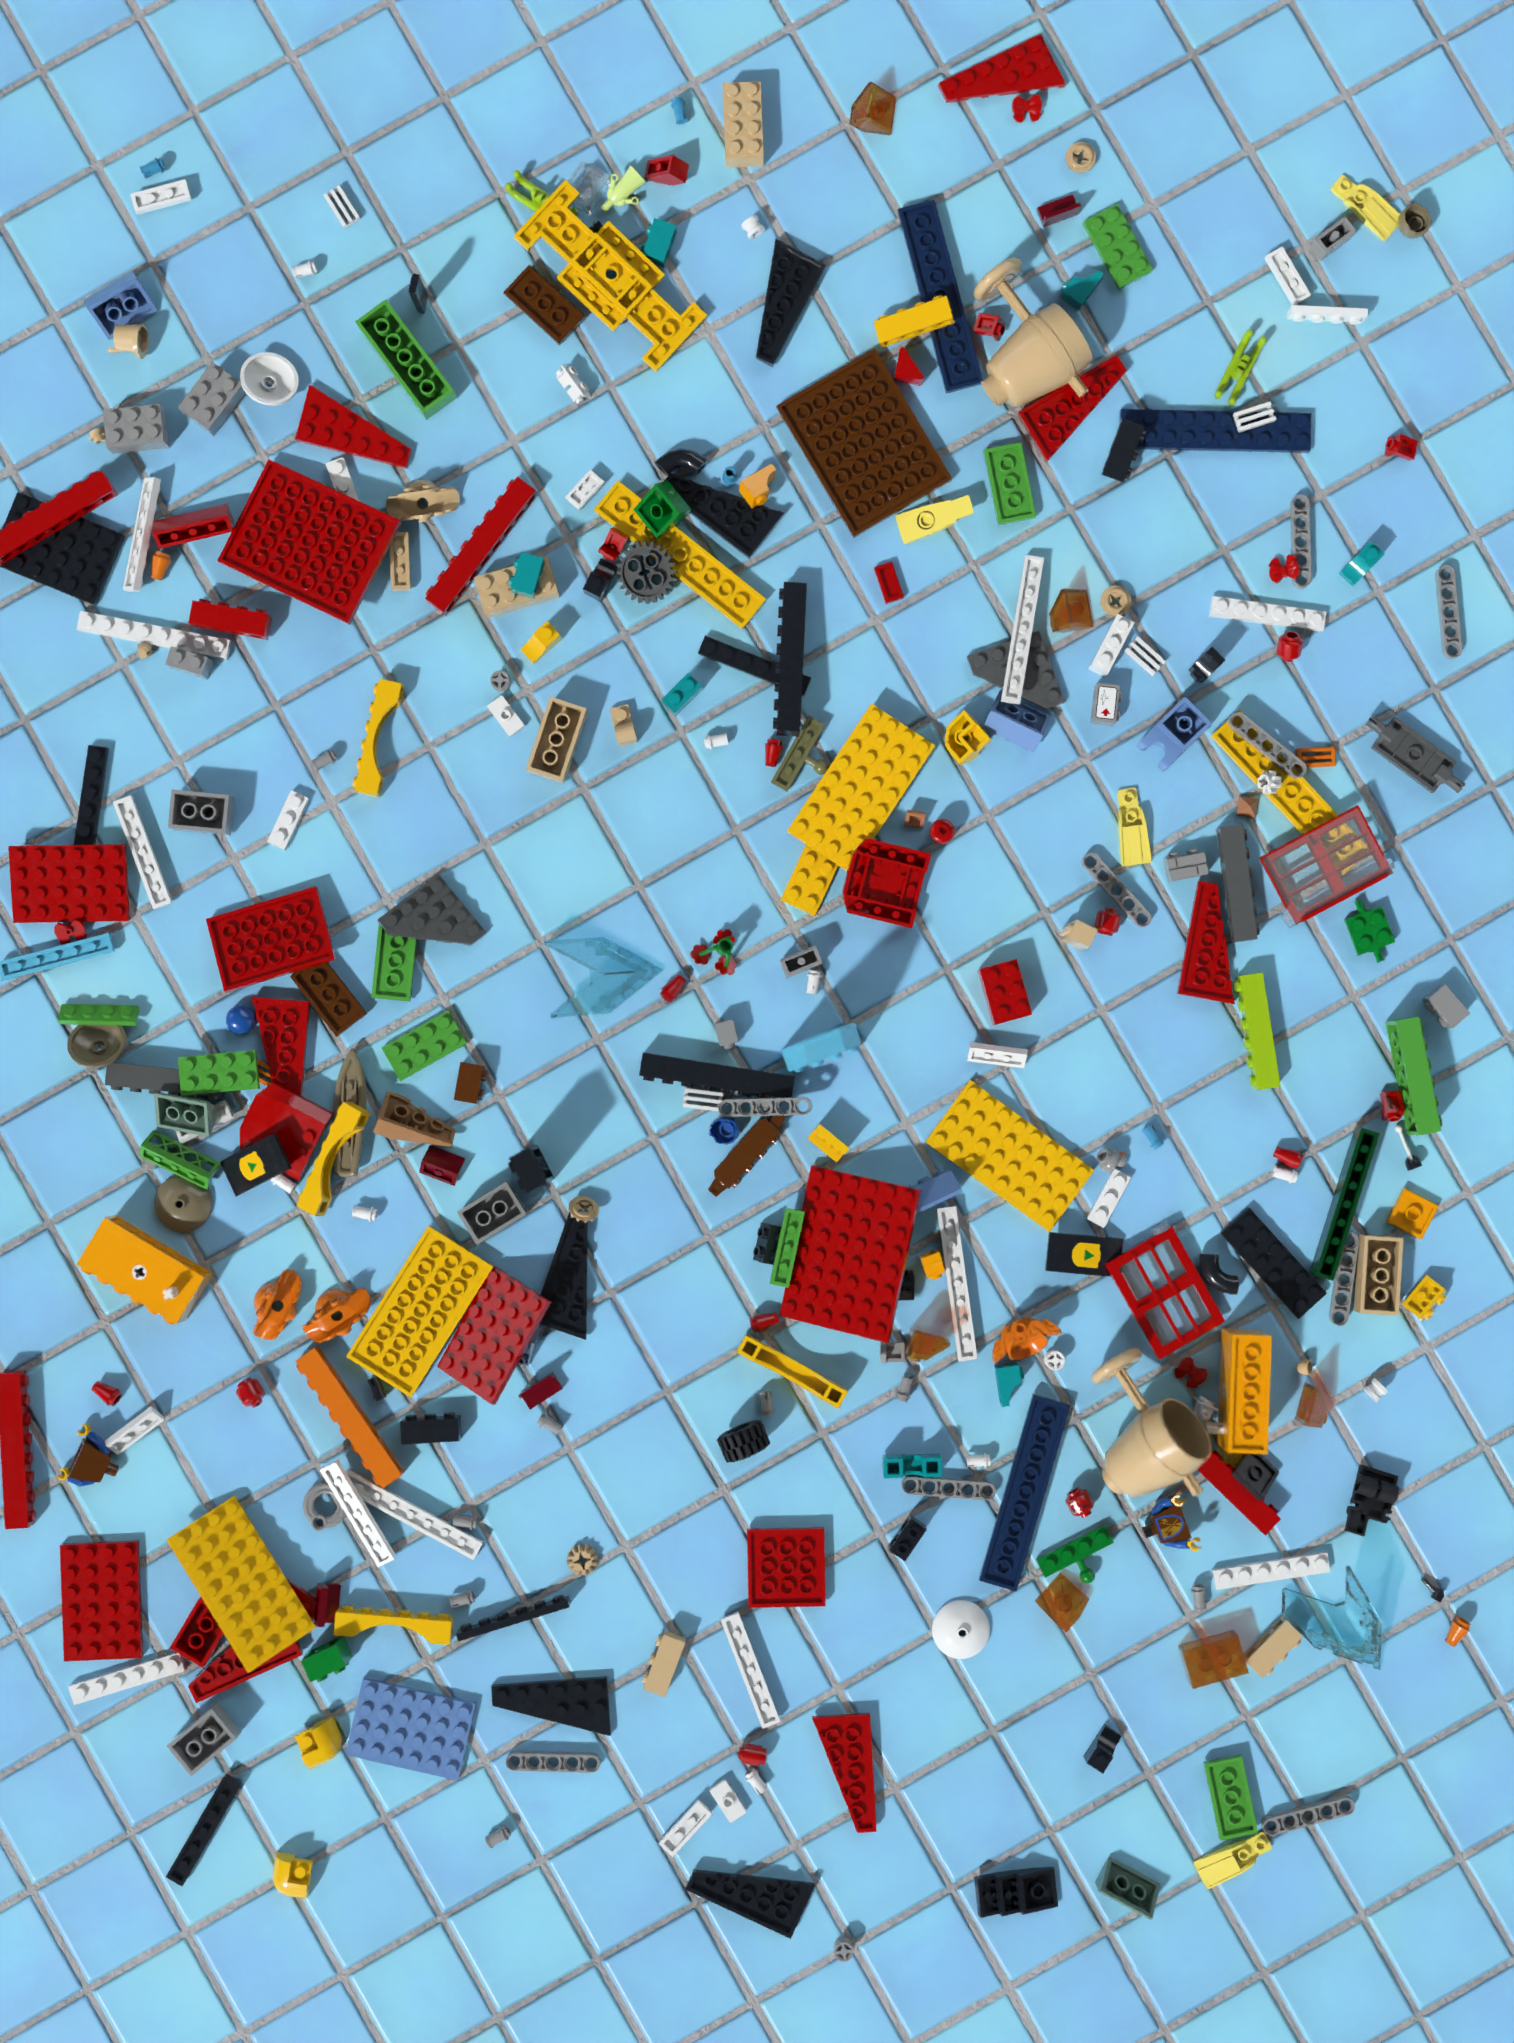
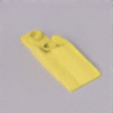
(1367, 206)
(932, 518)
(1132, 829)
(1231, 1859)

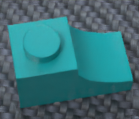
(1079, 289)
(1361, 563)
(1007, 1378)

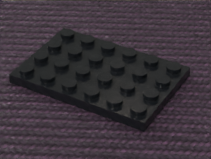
(70, 560)

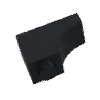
(600, 580)
(1206, 665)
(1102, 1748)

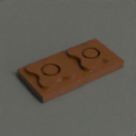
(544, 305)
(329, 997)

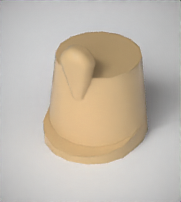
(131, 339)

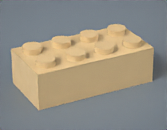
(743, 124)
(498, 598)
(557, 740)
(1378, 1274)

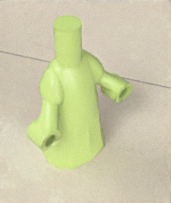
(619, 192)

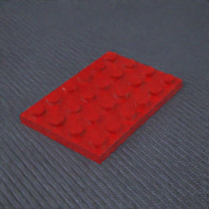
(69, 883)
(270, 939)
(493, 1335)
(101, 1600)

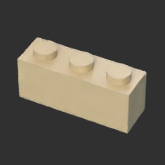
(1078, 934)
(1272, 1647)
(663, 1663)

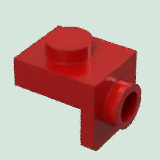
(613, 544)

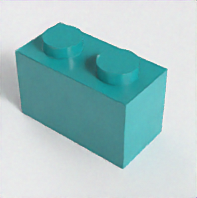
(659, 241)
(527, 575)
(681, 694)

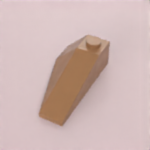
(405, 1122)

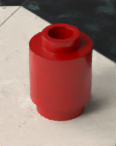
(752, 1754)

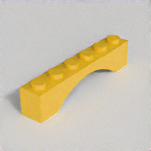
(387, 699)
(317, 1192)
(793, 1370)
(432, 1627)

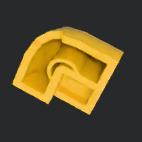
(965, 738)
(319, 1742)
(292, 1875)

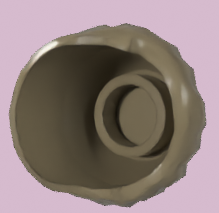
(1414, 221)

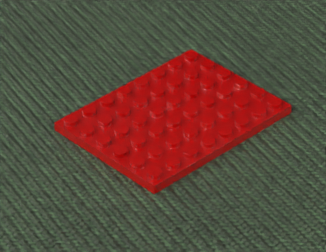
(309, 541)
(851, 1253)

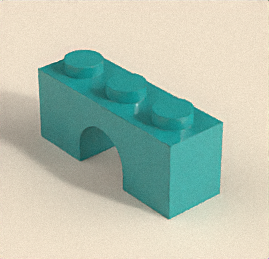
(912, 1464)

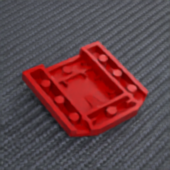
(885, 882)
(293, 1119)

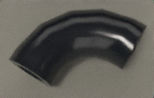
(681, 459)
(1216, 1277)

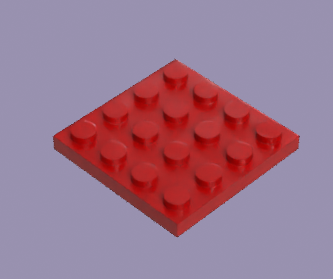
(786, 1567)

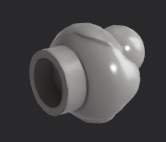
(1110, 1159)

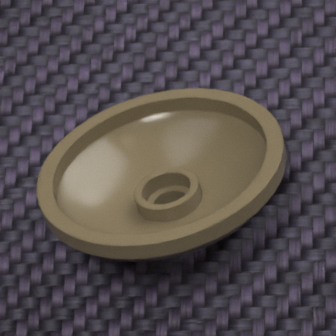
(88, 1039)
(195, 1209)

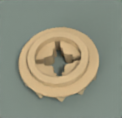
(1088, 155)
(1124, 603)
(584, 1203)
(587, 1552)

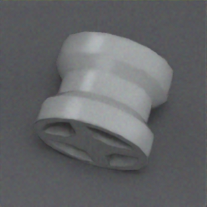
(498, 678)
(843, 1954)

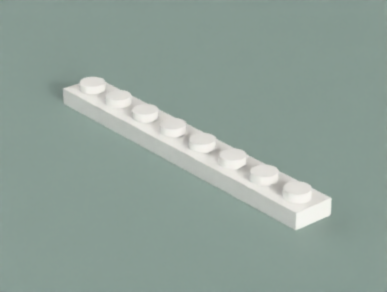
(1022, 629)
(153, 635)
(957, 1283)
(415, 1516)

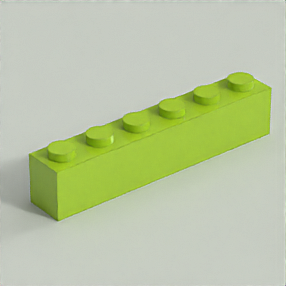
(1258, 1031)

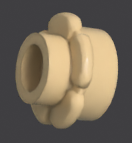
(97, 435)

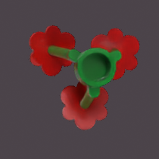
(724, 946)

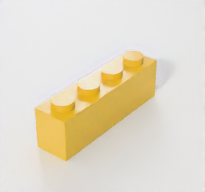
(914, 321)

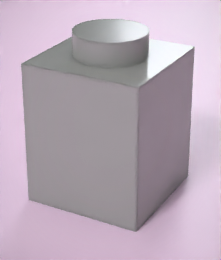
(726, 1034)

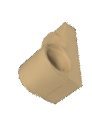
(623, 725)

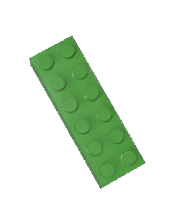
(406, 359)
(1414, 1076)

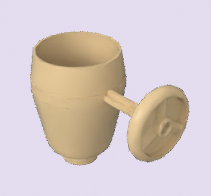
(1041, 351)
(1159, 1445)

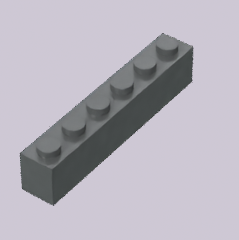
(1237, 884)
(148, 1077)

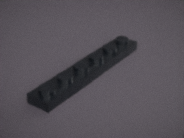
(743, 661)
(91, 795)
(504, 1619)
(204, 1829)

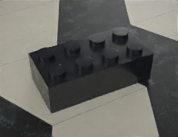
(530, 1168)

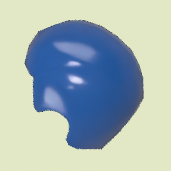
(240, 1019)
(724, 1130)

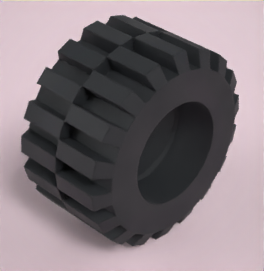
(743, 1441)

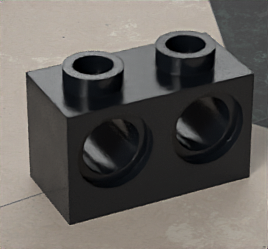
(907, 1537)

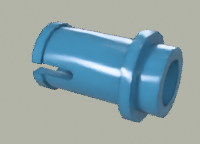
(679, 110)
(153, 168)
(729, 480)
(1153, 1137)

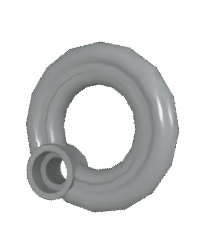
(313, 1516)

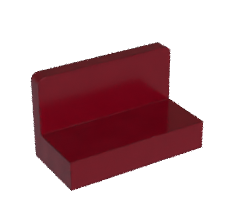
(1058, 210)
(441, 1165)
(541, 1390)
(326, 1603)

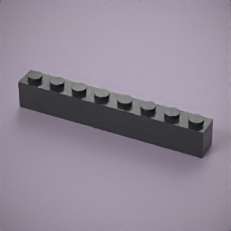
(791, 659)
(715, 1075)

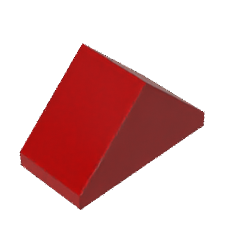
(907, 370)

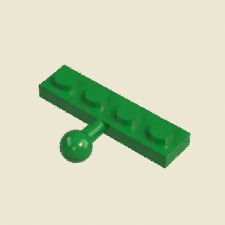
(1075, 1552)

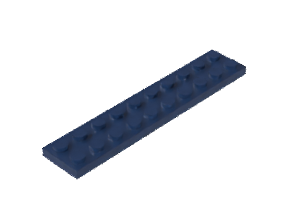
(935, 278)
(1219, 431)
(1024, 1492)

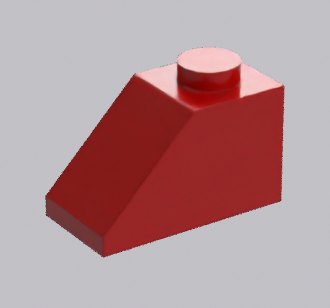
(667, 170)

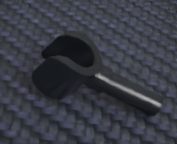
(1437, 1594)

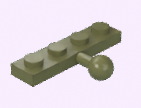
(799, 754)

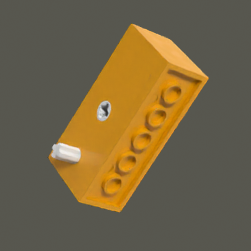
(144, 1269)
(1243, 1391)

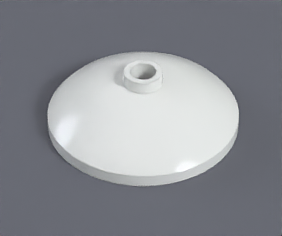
(270, 370)
(960, 1616)

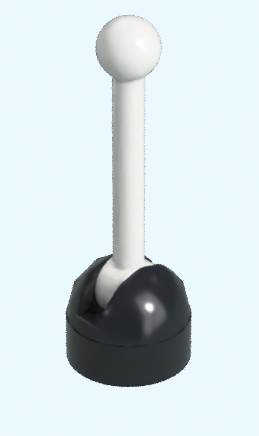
(1411, 1161)

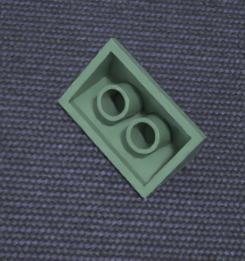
(185, 1114)
(1128, 1887)

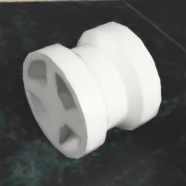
(753, 227)
(1058, 1363)
(1375, 1390)

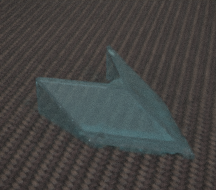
(612, 971)
(1346, 1628)

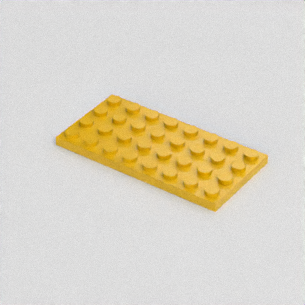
(861, 786)
(1009, 1156)
(419, 1311)
(241, 1584)

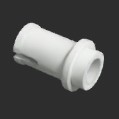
(305, 269)
(716, 740)
(813, 982)
(1285, 1174)
(284, 1183)
(365, 1213)
(978, 1460)
(755, 1780)

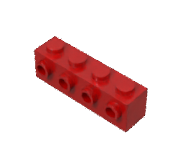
(193, 526)
(230, 619)

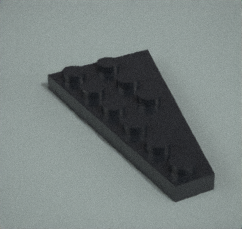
(788, 291)
(727, 514)
(568, 1281)
(571, 1702)
(763, 1900)

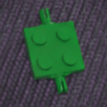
(1369, 930)

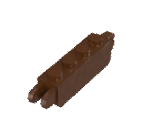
(744, 1154)

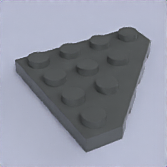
(1039, 682)
(433, 914)

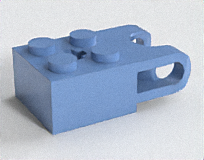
(1172, 737)

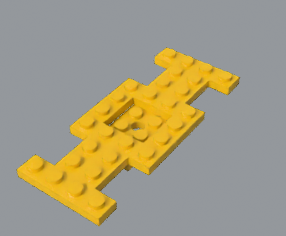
(630, 292)

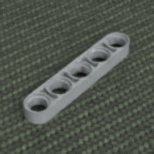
(1304, 532)
(1452, 603)
(1276, 746)
(1125, 893)
(774, 1107)
(1345, 1288)
(956, 1493)
(544, 1766)
(1297, 1813)

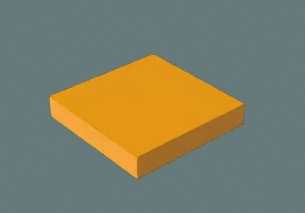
(1412, 1213)

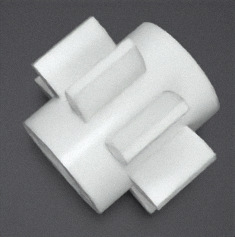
(1269, 782)

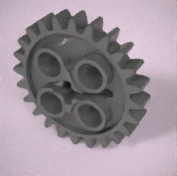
(662, 567)

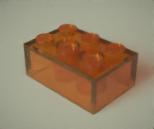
(1213, 1659)

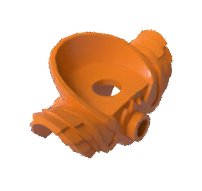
(285, 1289)
(351, 1305)
(1024, 1339)

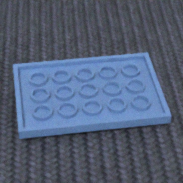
(410, 1728)

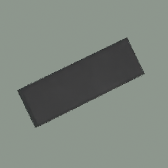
(418, 293)

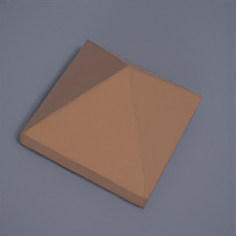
(1247, 807)
(915, 818)

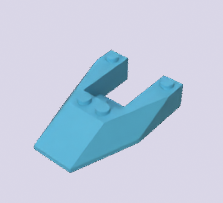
(821, 1047)

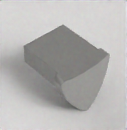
(892, 1352)

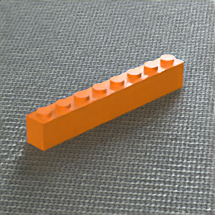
(349, 1416)

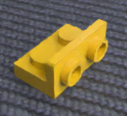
(828, 1143)
(1425, 1298)

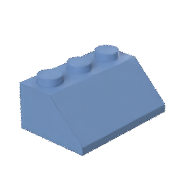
(120, 303)
(1017, 723)
(936, 1189)

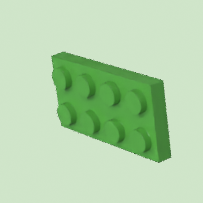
(1117, 246)
(1009, 483)
(393, 967)
(424, 1045)
(218, 1072)
(1230, 1797)

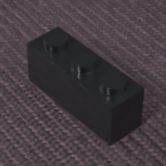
(1123, 450)
(430, 1428)

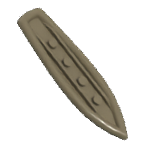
(350, 1088)

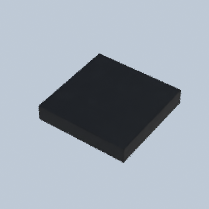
(1255, 1474)

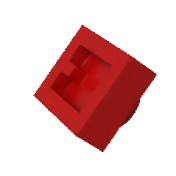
(989, 325)
(1401, 446)
(1392, 1105)

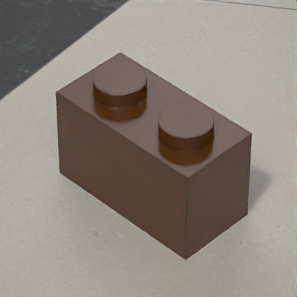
(470, 1083)

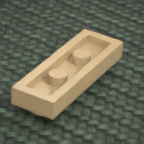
(400, 562)

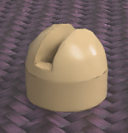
(144, 650)
(1304, 1367)

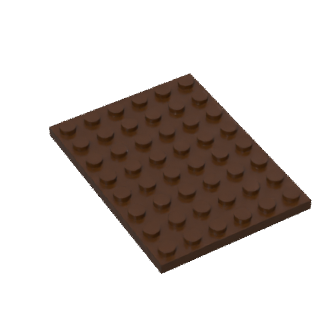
(864, 443)

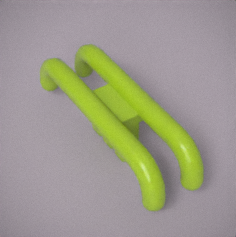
(538, 195)
(1240, 368)

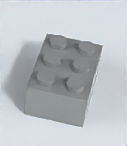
(212, 399)
(136, 428)
(201, 812)
(492, 1212)
(204, 1739)

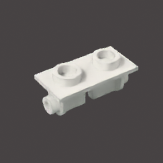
(578, 388)
(1204, 1407)

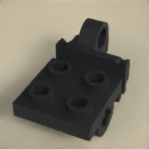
(1373, 1498)

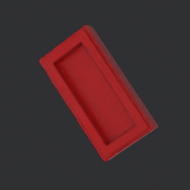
(888, 582)

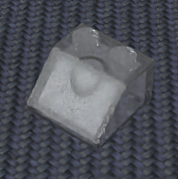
(591, 184)

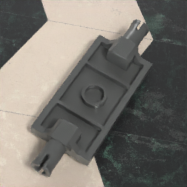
(1414, 755)

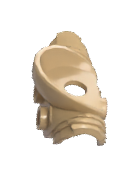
(440, 501)

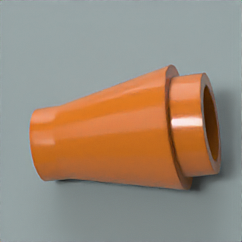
(160, 565)
(1458, 1629)

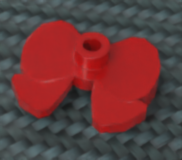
(1020, 106)
(1279, 572)
(64, 932)
(1197, 1375)

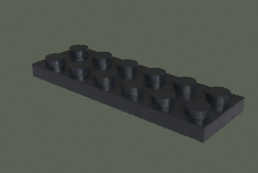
(1273, 1263)

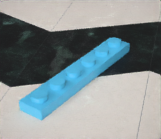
(56, 956)

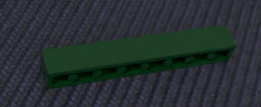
(1344, 1203)

